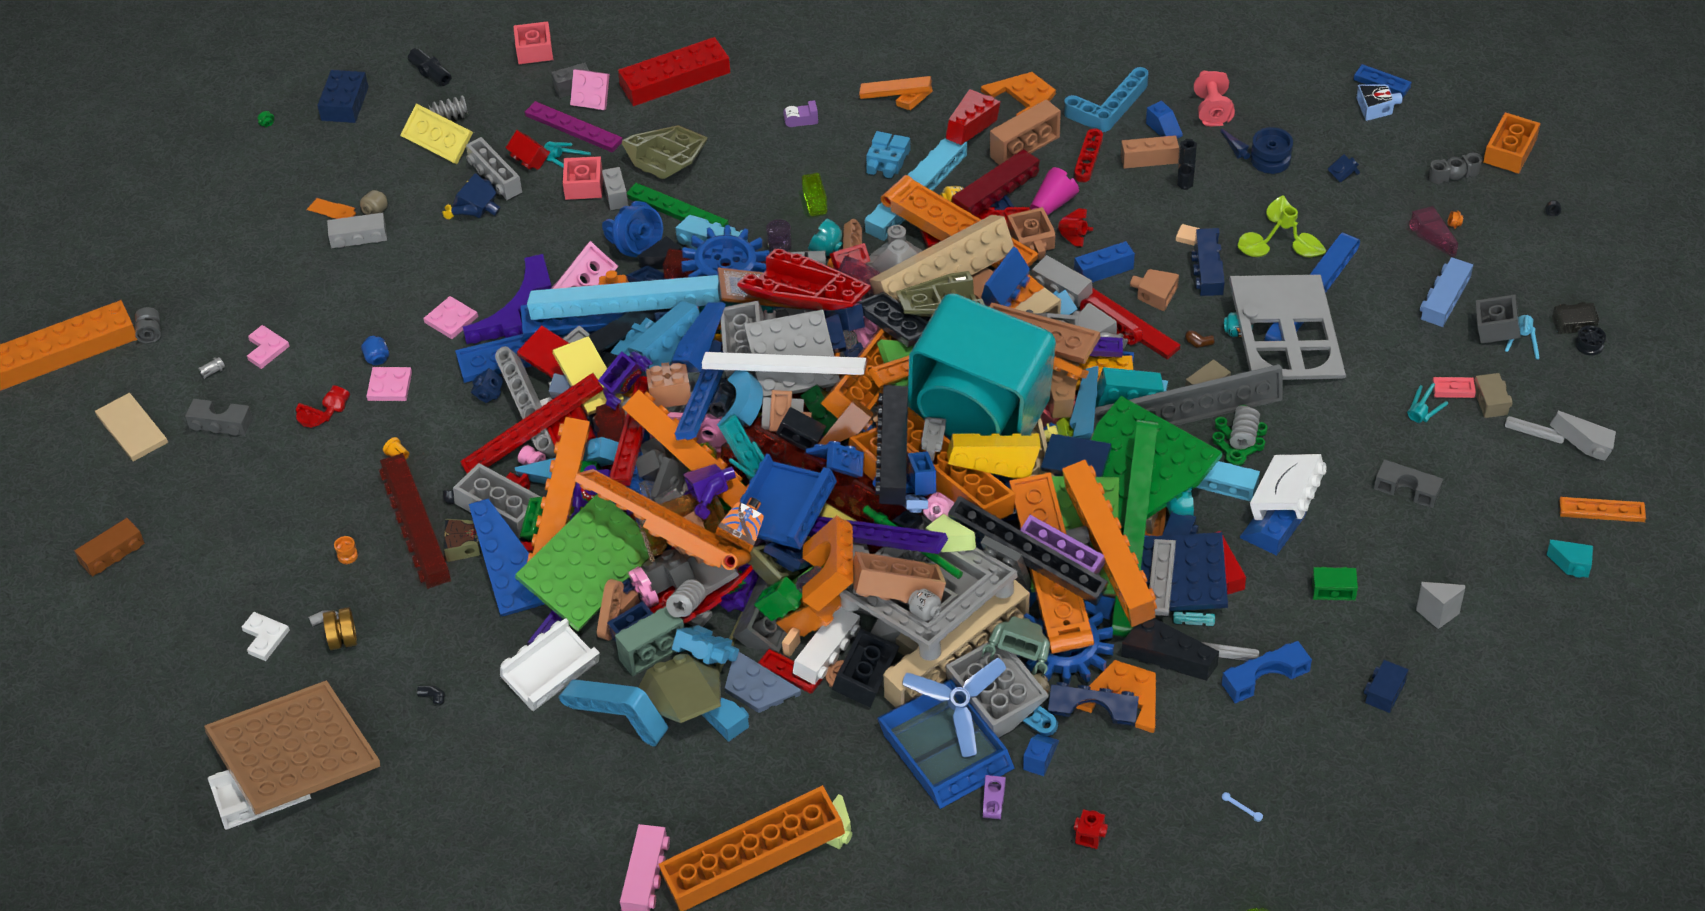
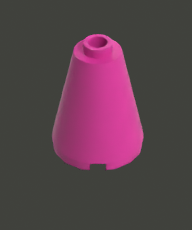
(1054, 191)

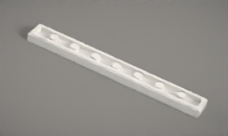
(784, 363)

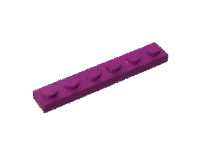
(573, 126)

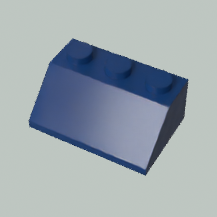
(1007, 280)
(1273, 530)

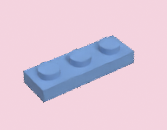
(915, 503)

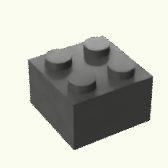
(1498, 319)

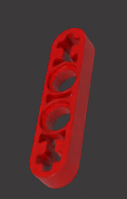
(1088, 155)
(1126, 325)

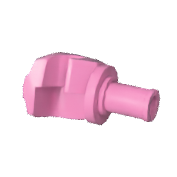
(937, 505)

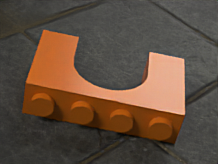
(834, 547)

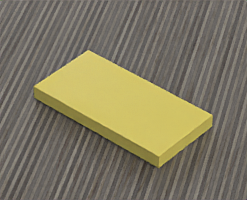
(436, 134)
(578, 362)

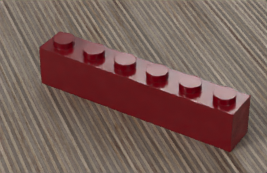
(997, 183)

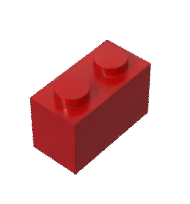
(527, 150)

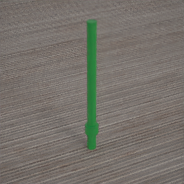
(880, 518)

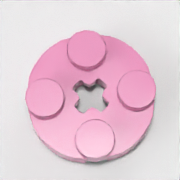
(642, 585)

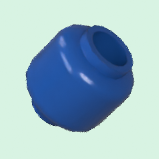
(375, 350)

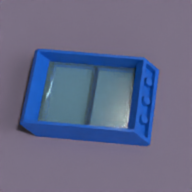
(928, 745)

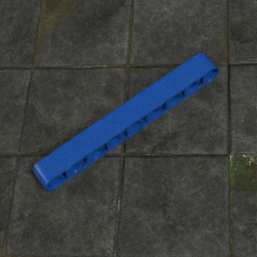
(1329, 269)

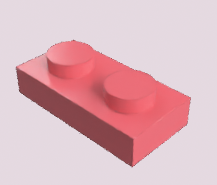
(1454, 387)

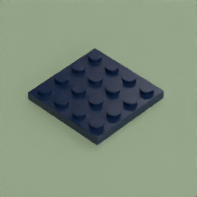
(1197, 570)

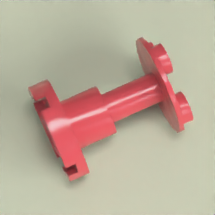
(1215, 108)

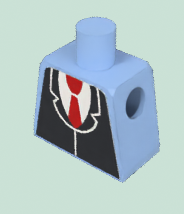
(1377, 100)

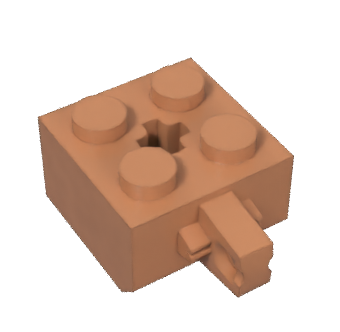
(1032, 230)
(669, 384)

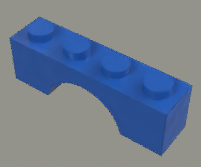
(1288, 660)

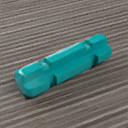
(1194, 618)

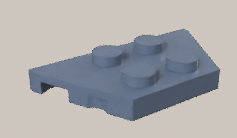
(757, 685)

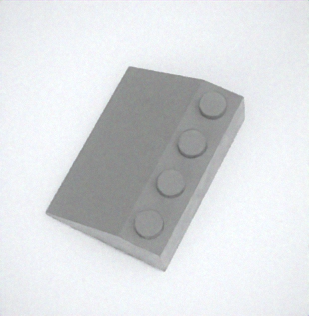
(1008, 697)

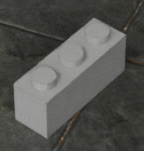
(357, 230)
(1059, 277)

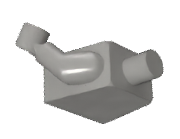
(1097, 320)

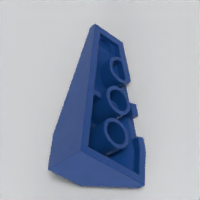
(698, 338)

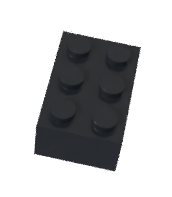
(864, 667)

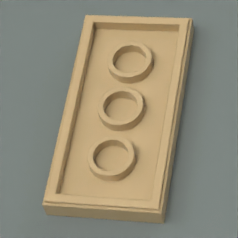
(131, 427)

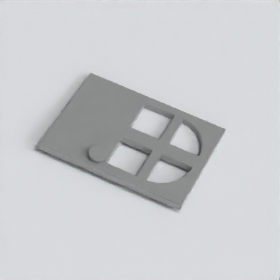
(1286, 301)

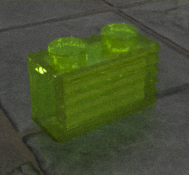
(814, 194)

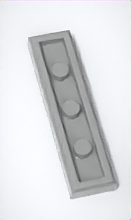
(1162, 574)

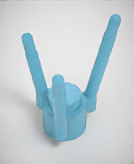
(1526, 328)

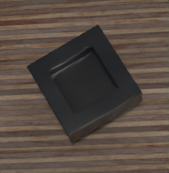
(908, 520)

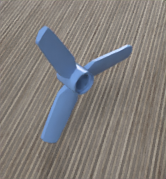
(962, 716)

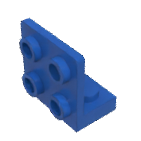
(840, 458)

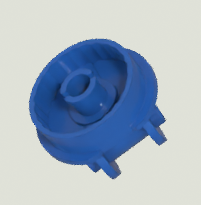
(634, 228)

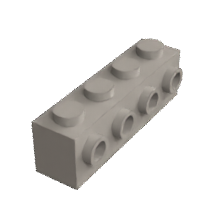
(493, 168)

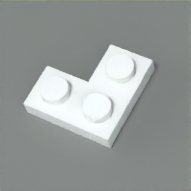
(267, 632)

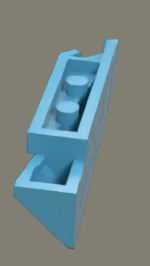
(1084, 409)

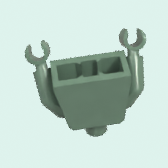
(1020, 638)

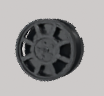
(1590, 341)

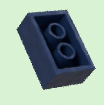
(343, 96)

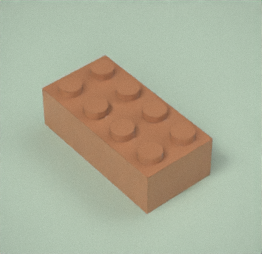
(1025, 131)
(894, 577)

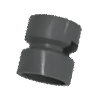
(147, 325)

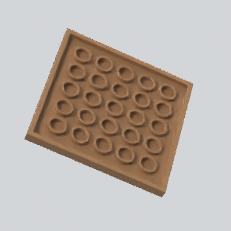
(291, 747)

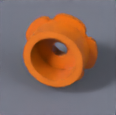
(1455, 219)

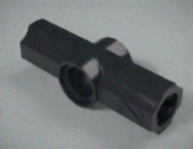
(429, 67)
(1187, 164)
(722, 398)

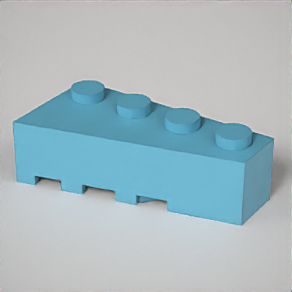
(698, 226)

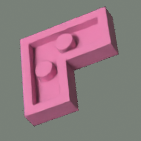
(269, 346)

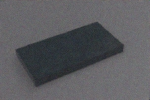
(890, 317)

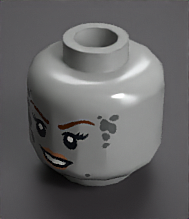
(924, 604)

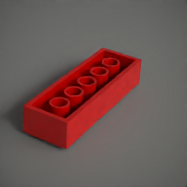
(674, 71)

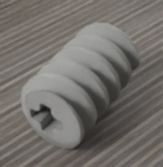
(450, 109)
(1244, 427)
(686, 598)

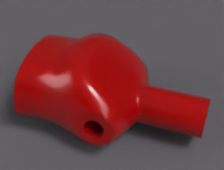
(335, 400)

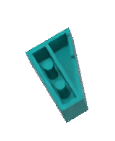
(1126, 383)

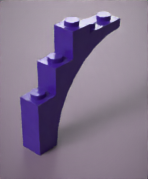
(508, 319)

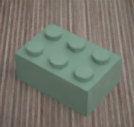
(647, 641)

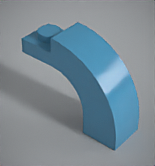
(748, 397)

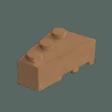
(1062, 393)

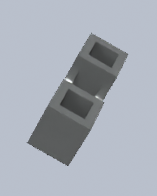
(234, 421)
(1393, 476)

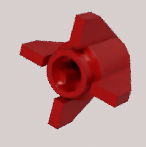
(1073, 227)

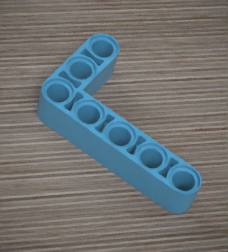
(1107, 114)
(617, 700)

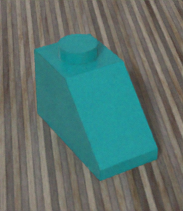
(1571, 557)

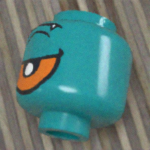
(1231, 325)

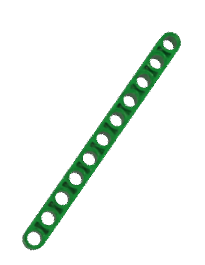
(1137, 506)

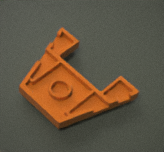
(1025, 88)
(1129, 678)

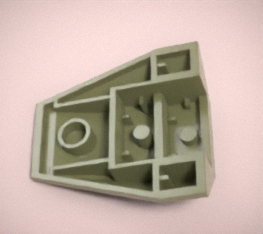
(664, 150)
(926, 296)
(683, 687)

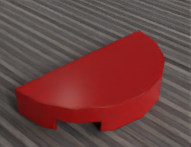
(310, 416)

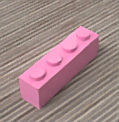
(643, 869)

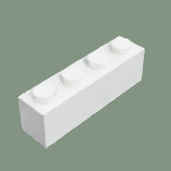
(826, 645)

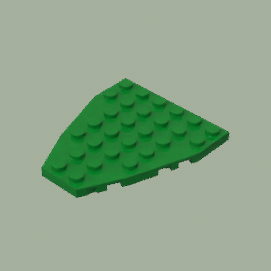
(1178, 459)

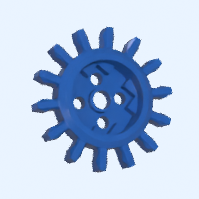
(726, 249)
(1077, 659)

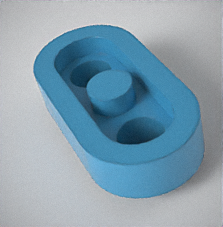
(1039, 719)

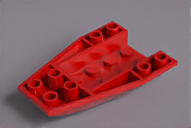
(803, 283)

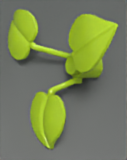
(1285, 215)

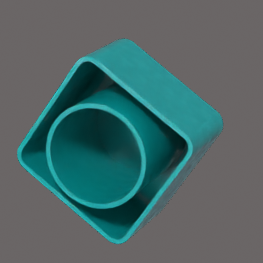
(980, 370)

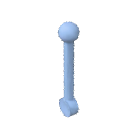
(1257, 816)

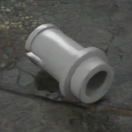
(211, 367)

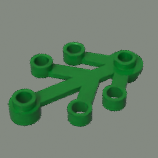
(1236, 456)

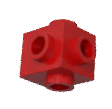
(1090, 828)

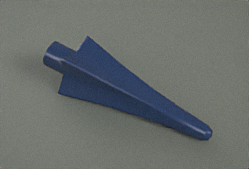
(1239, 148)

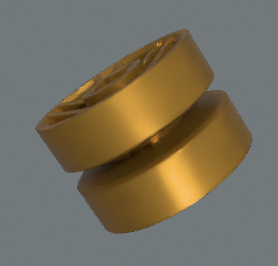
(339, 628)

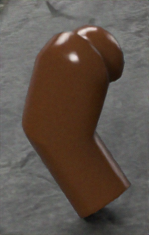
(1198, 340)

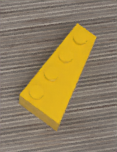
(995, 454)

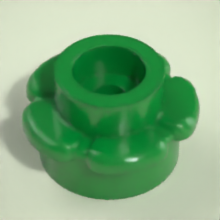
(265, 119)

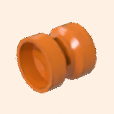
(346, 550)

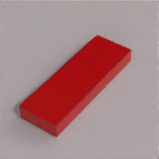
(783, 667)

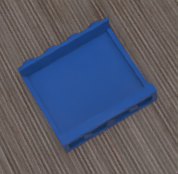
(789, 500)

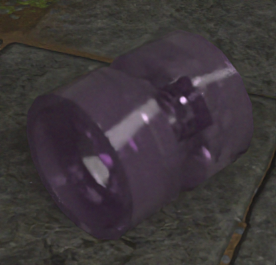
(779, 235)

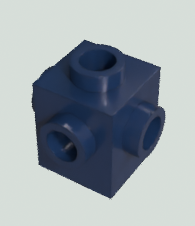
(487, 386)

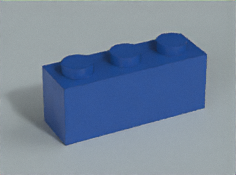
(1105, 262)

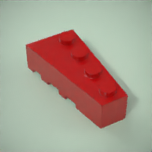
(972, 116)

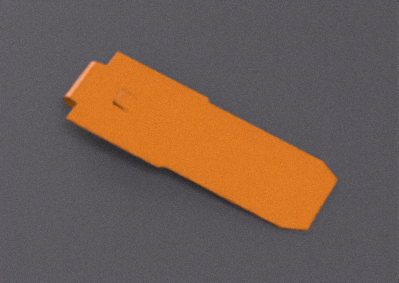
(331, 209)

